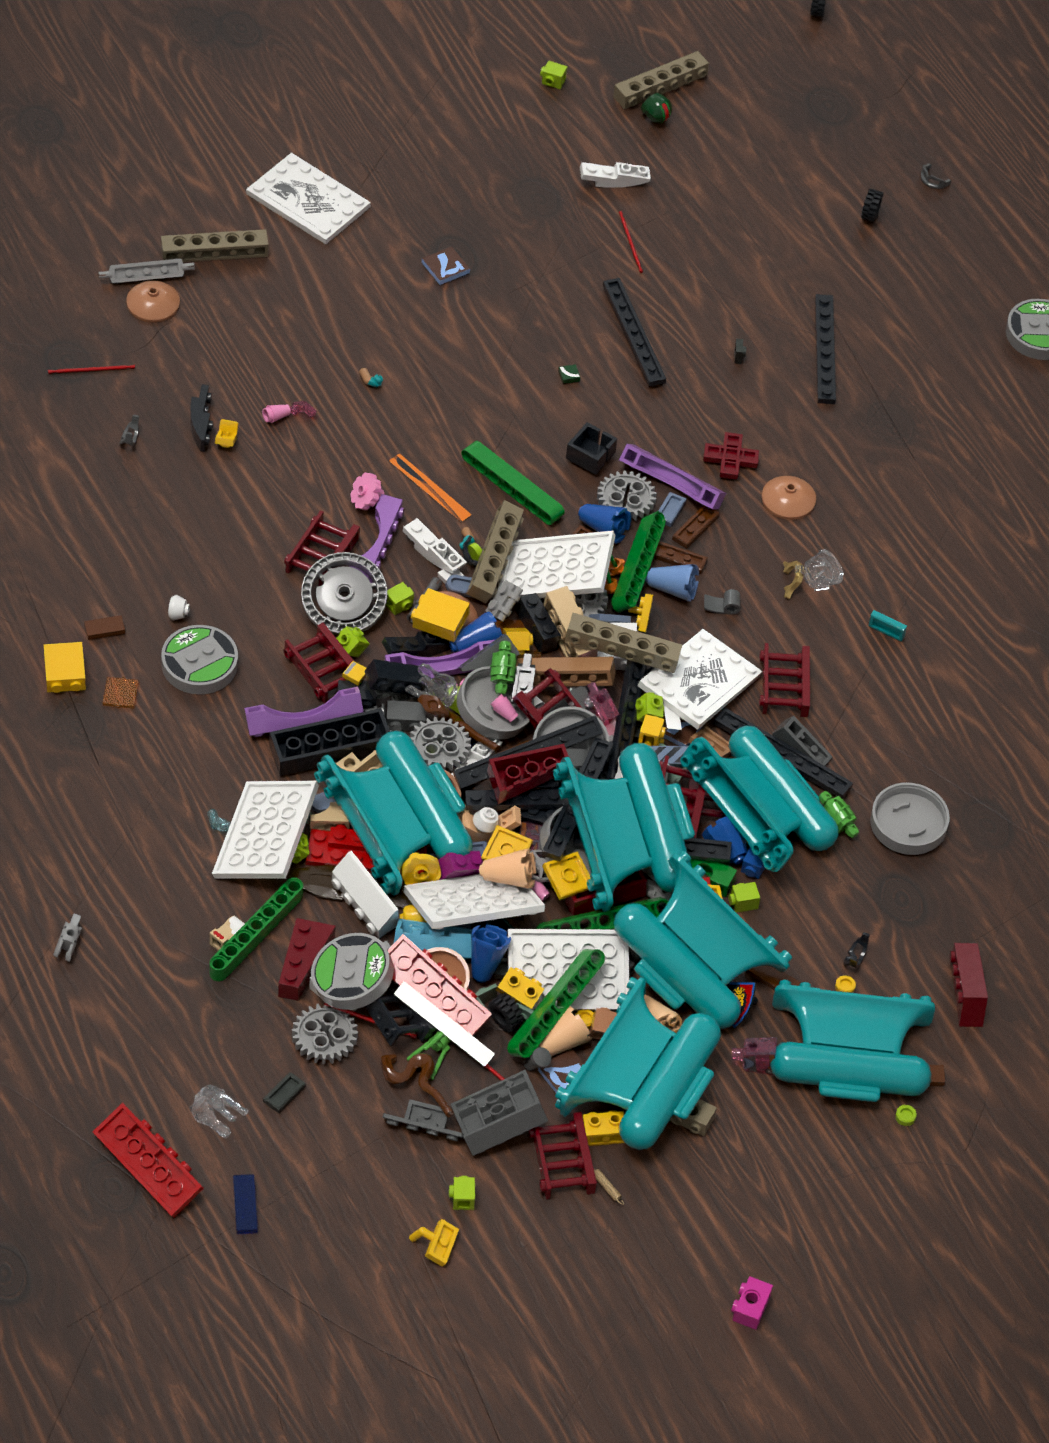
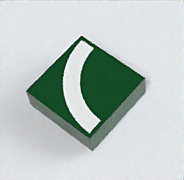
(569, 374)

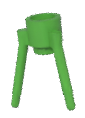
(437, 1043)

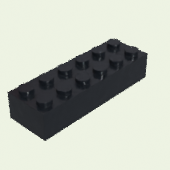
(305, 745)

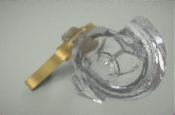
(818, 572)

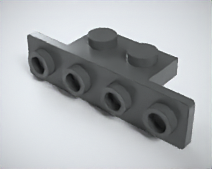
(426, 1117)

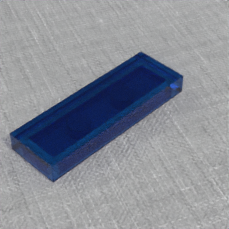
(245, 1204)

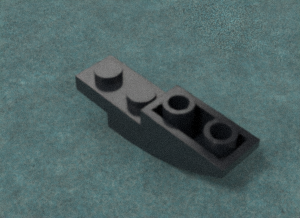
(200, 418)
(421, 645)

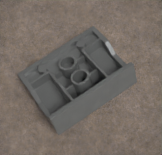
(499, 1112)

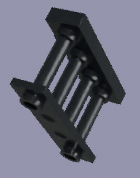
(385, 1019)

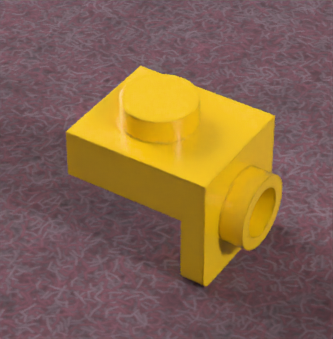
(227, 433)

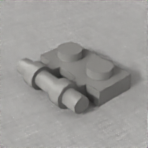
(504, 600)

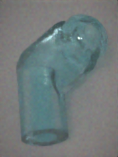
(217, 823)

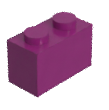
(457, 865)

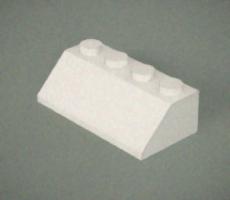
(365, 895)

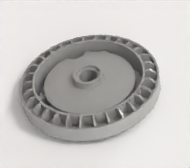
(347, 580)

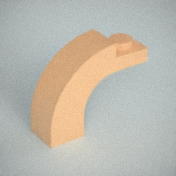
(509, 819)

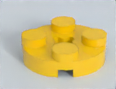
(420, 862)

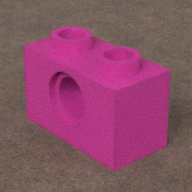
(747, 1313)

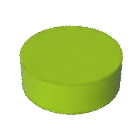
(474, 551)
(905, 1115)

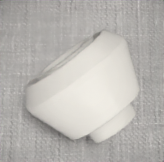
(178, 608)
(486, 820)

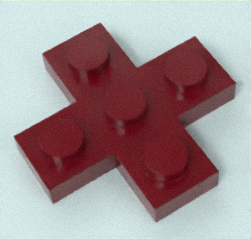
(731, 455)

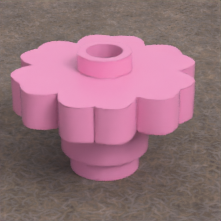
(366, 491)

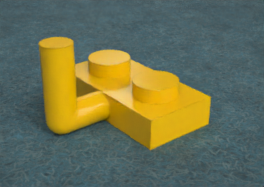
(644, 612)
(440, 1241)

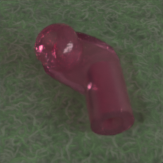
(302, 406)

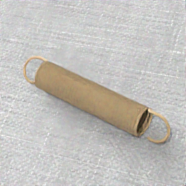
(608, 1187)

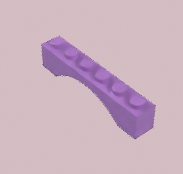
(672, 475)
(386, 515)
(444, 664)
(264, 719)

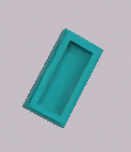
(887, 625)

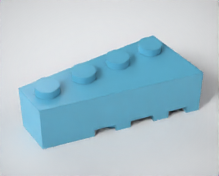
(426, 938)

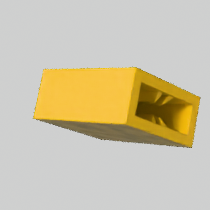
(440, 614)
(64, 667)

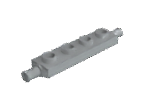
(146, 270)

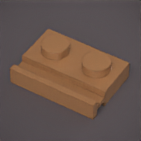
(716, 741)

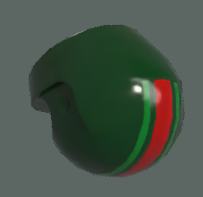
(657, 108)

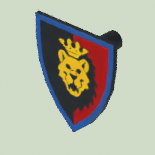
(745, 993)

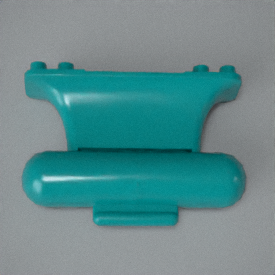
(761, 795)
(398, 807)
(627, 821)
(695, 946)
(852, 1042)
(644, 1068)

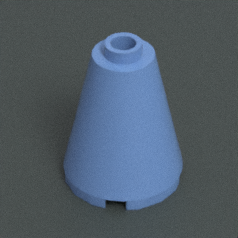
(675, 580)

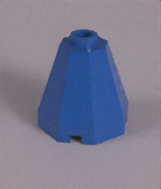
(728, 832)

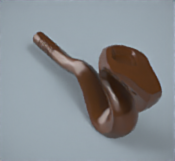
(435, 706)
(418, 1061)

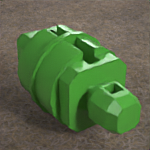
(503, 667)
(840, 813)

